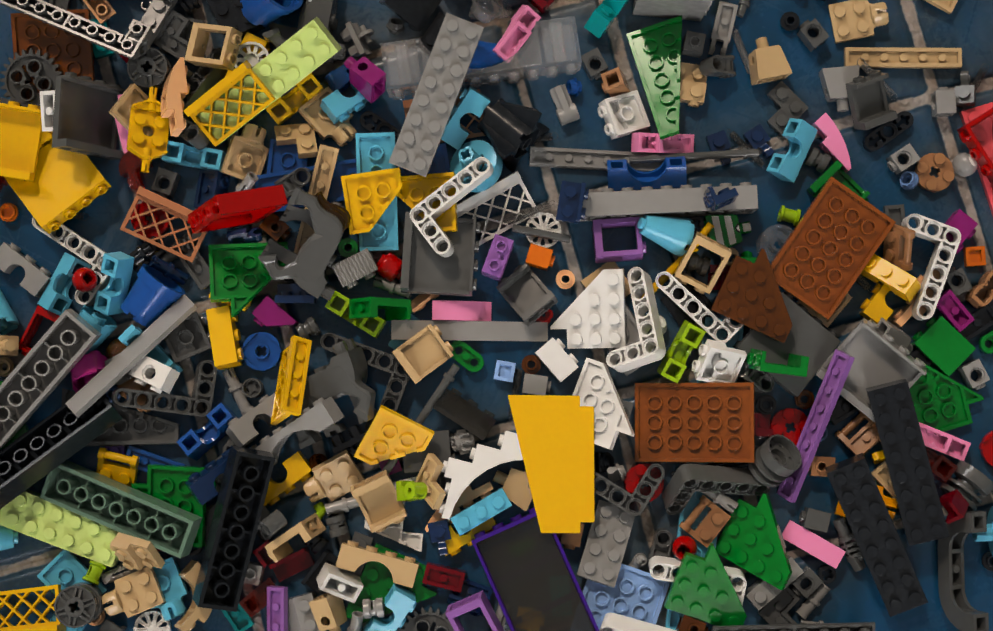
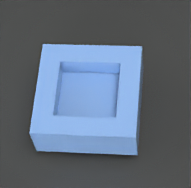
(504, 371)

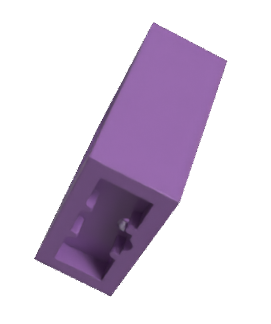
(616, 256)
(494, 265)
(470, 603)

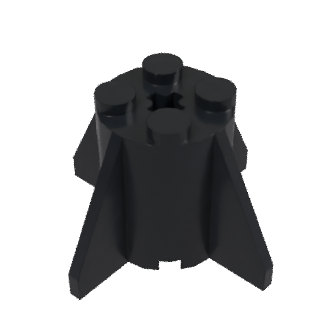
(511, 130)

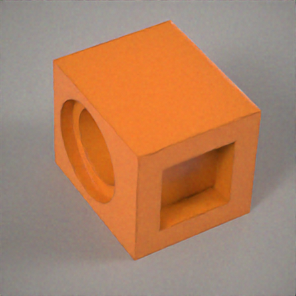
(540, 257)

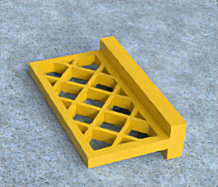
(218, 90)
(291, 379)
(38, 626)

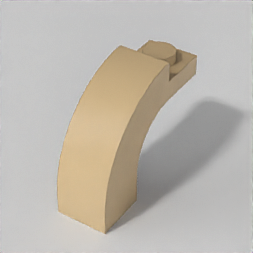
(194, 613)

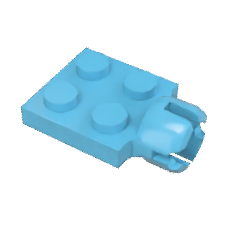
(173, 589)

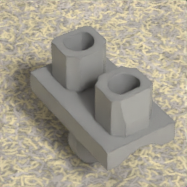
(361, 38)

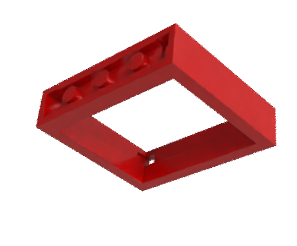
(975, 148)
(237, 208)

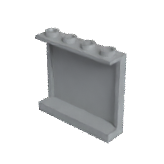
(689, 9)
(875, 363)

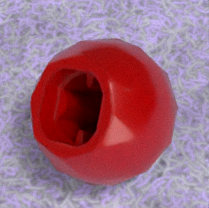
(84, 279)
(683, 544)

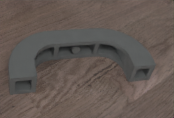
(951, 574)

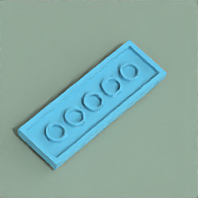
(373, 154)

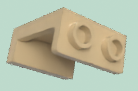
(423, 353)
(379, 501)
(307, 529)

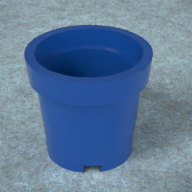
(266, 11)
(151, 295)

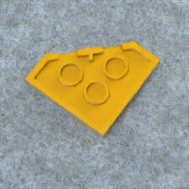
(417, 188)
(369, 196)
(392, 437)

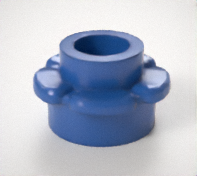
(574, 87)

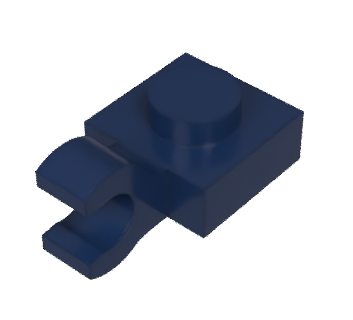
(757, 139)
(719, 142)
(242, 236)
(439, 533)

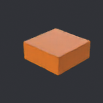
(974, 256)

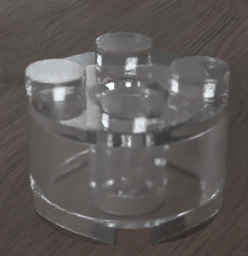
(770, 236)

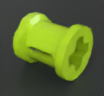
(789, 215)
(94, 572)

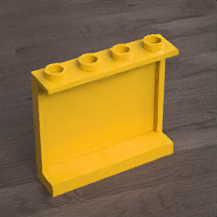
(19, 140)
(61, 186)

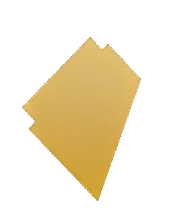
(557, 458)

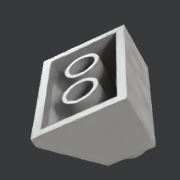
(300, 614)

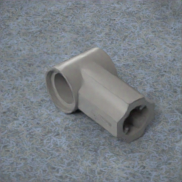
(566, 110)

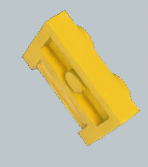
(117, 471)

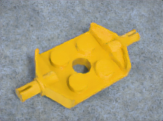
(147, 114)

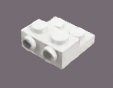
(623, 114)
(718, 362)

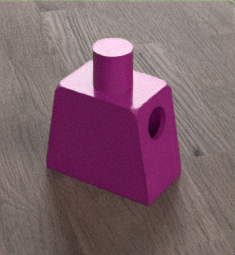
(366, 77)

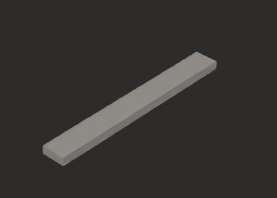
(584, 158)
(473, 330)
(131, 355)

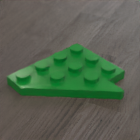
(237, 273)
(942, 401)
(169, 485)
(755, 542)
(378, 581)
(705, 591)

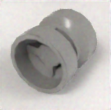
(378, 608)

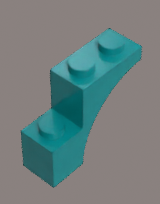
(604, 16)

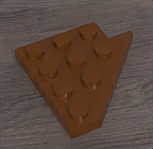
(753, 298)

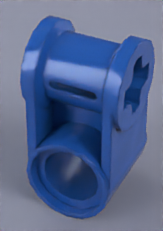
(338, 79)

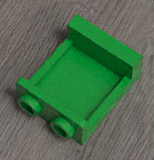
(839, 174)
(368, 308)
(942, 345)
(796, 365)

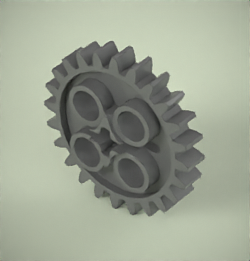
(46, 71)
(428, 617)

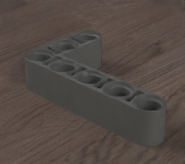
(199, 84)
(375, 362)
(171, 400)
(711, 479)
(636, 495)
(269, 523)

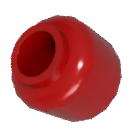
(389, 267)

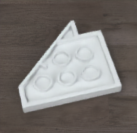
(597, 314)
(598, 391)

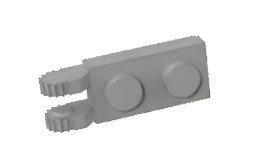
(723, 26)

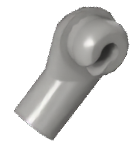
(639, 560)

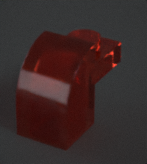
(130, 167)
(941, 466)
(257, 599)

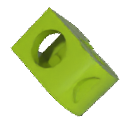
(410, 490)

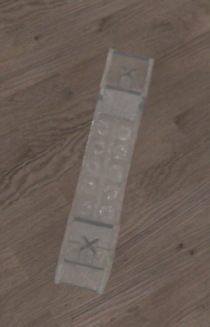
(548, 52)

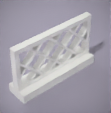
(484, 196)

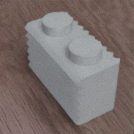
(355, 268)

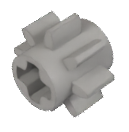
(462, 441)

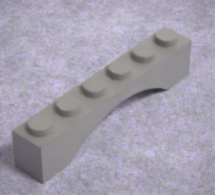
(318, 418)

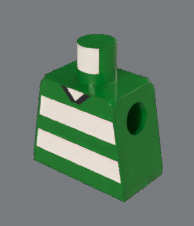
(727, 229)

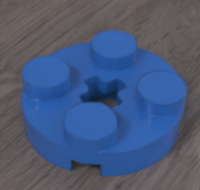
(262, 362)

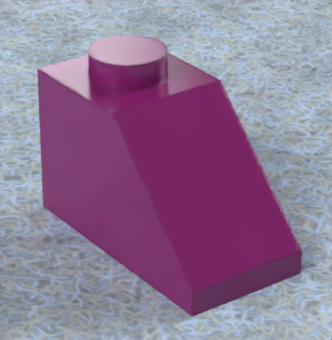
(272, 314)

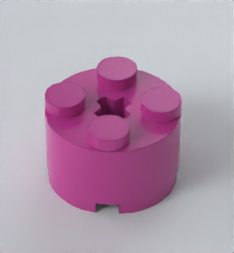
(86, 369)

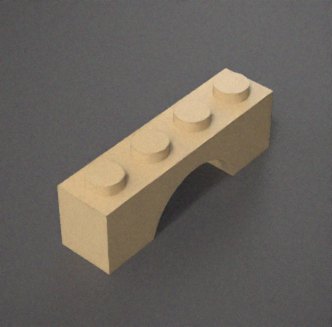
(402, 570)

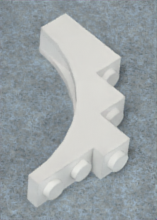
(484, 458)

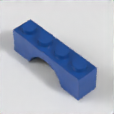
(670, 173)

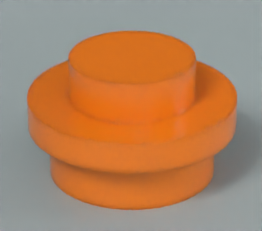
(9, 212)

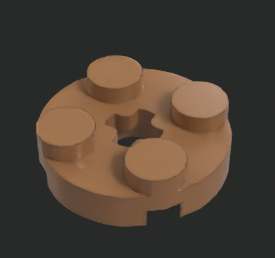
(945, 172)

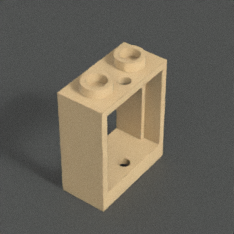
(198, 43)
(711, 245)

